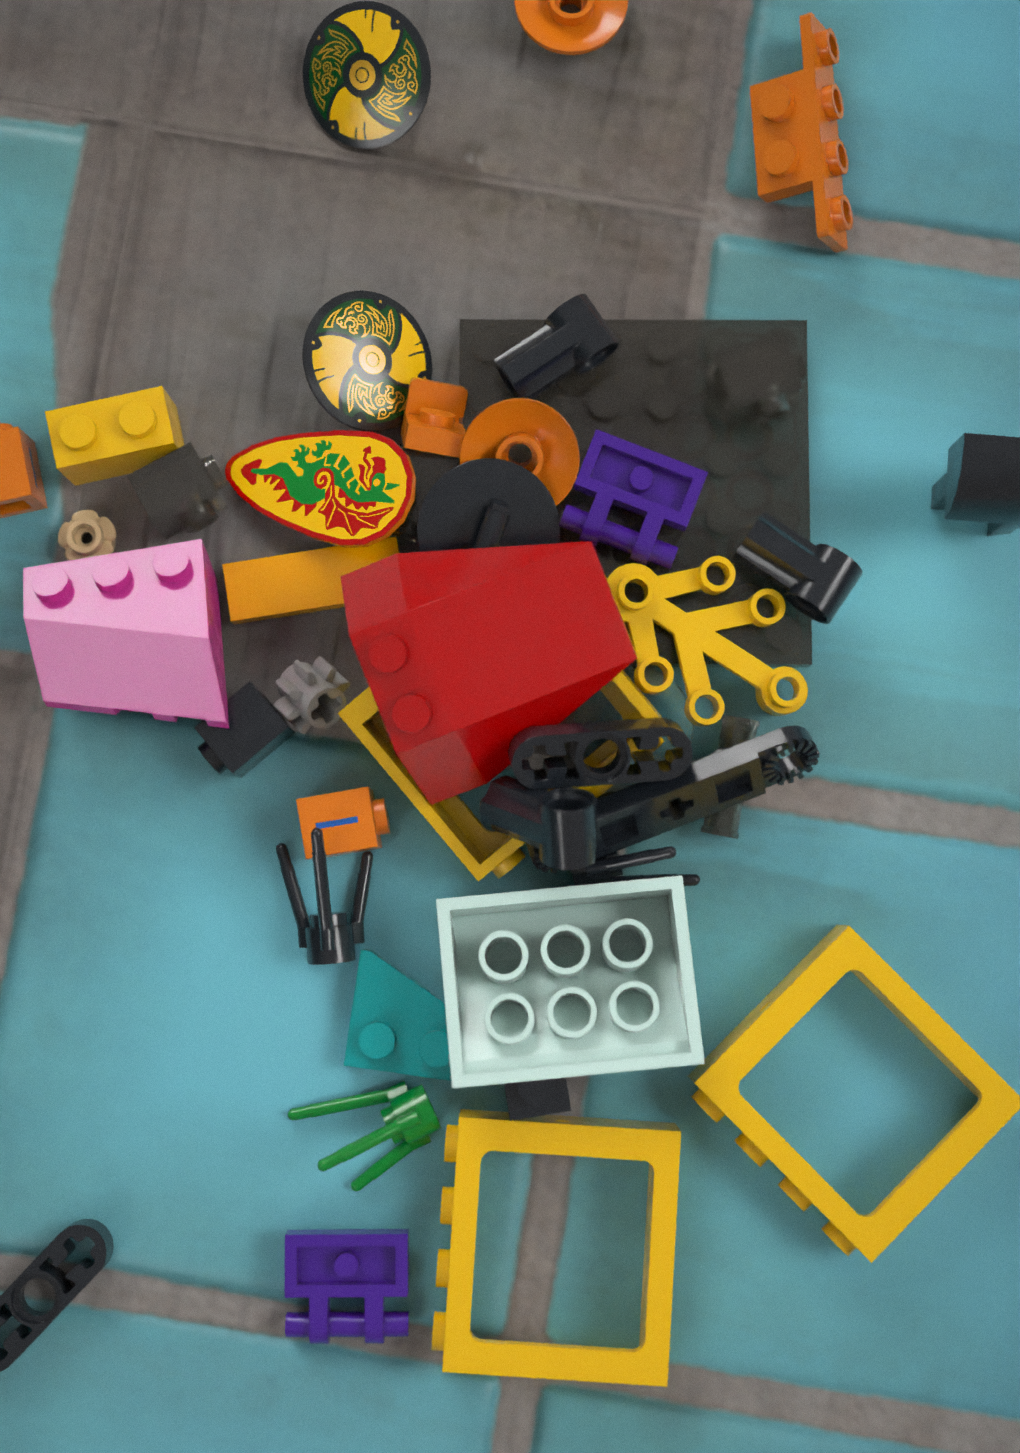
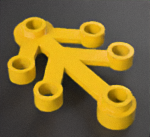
(697, 635)

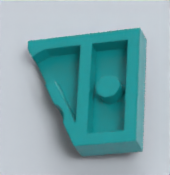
(396, 1023)

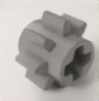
(311, 694)

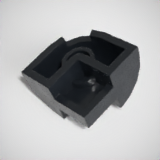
(982, 482)

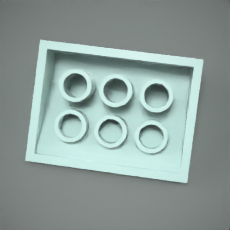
(568, 982)

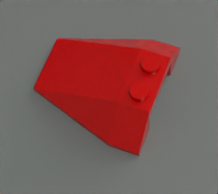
(479, 649)

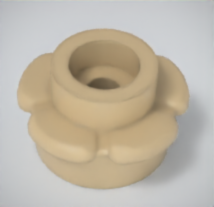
(84, 522)

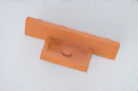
(799, 136)

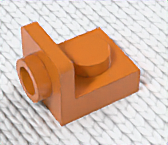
(433, 417)

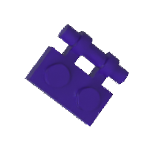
(638, 482)
(346, 1265)

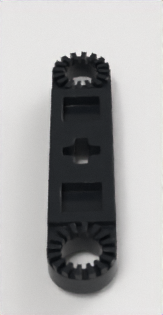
(703, 789)

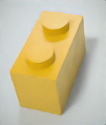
(113, 434)

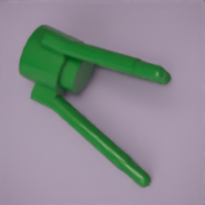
(407, 1119)

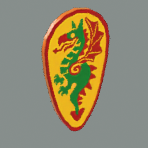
(328, 484)

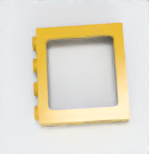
(451, 818)
(775, 1016)
(567, 1136)

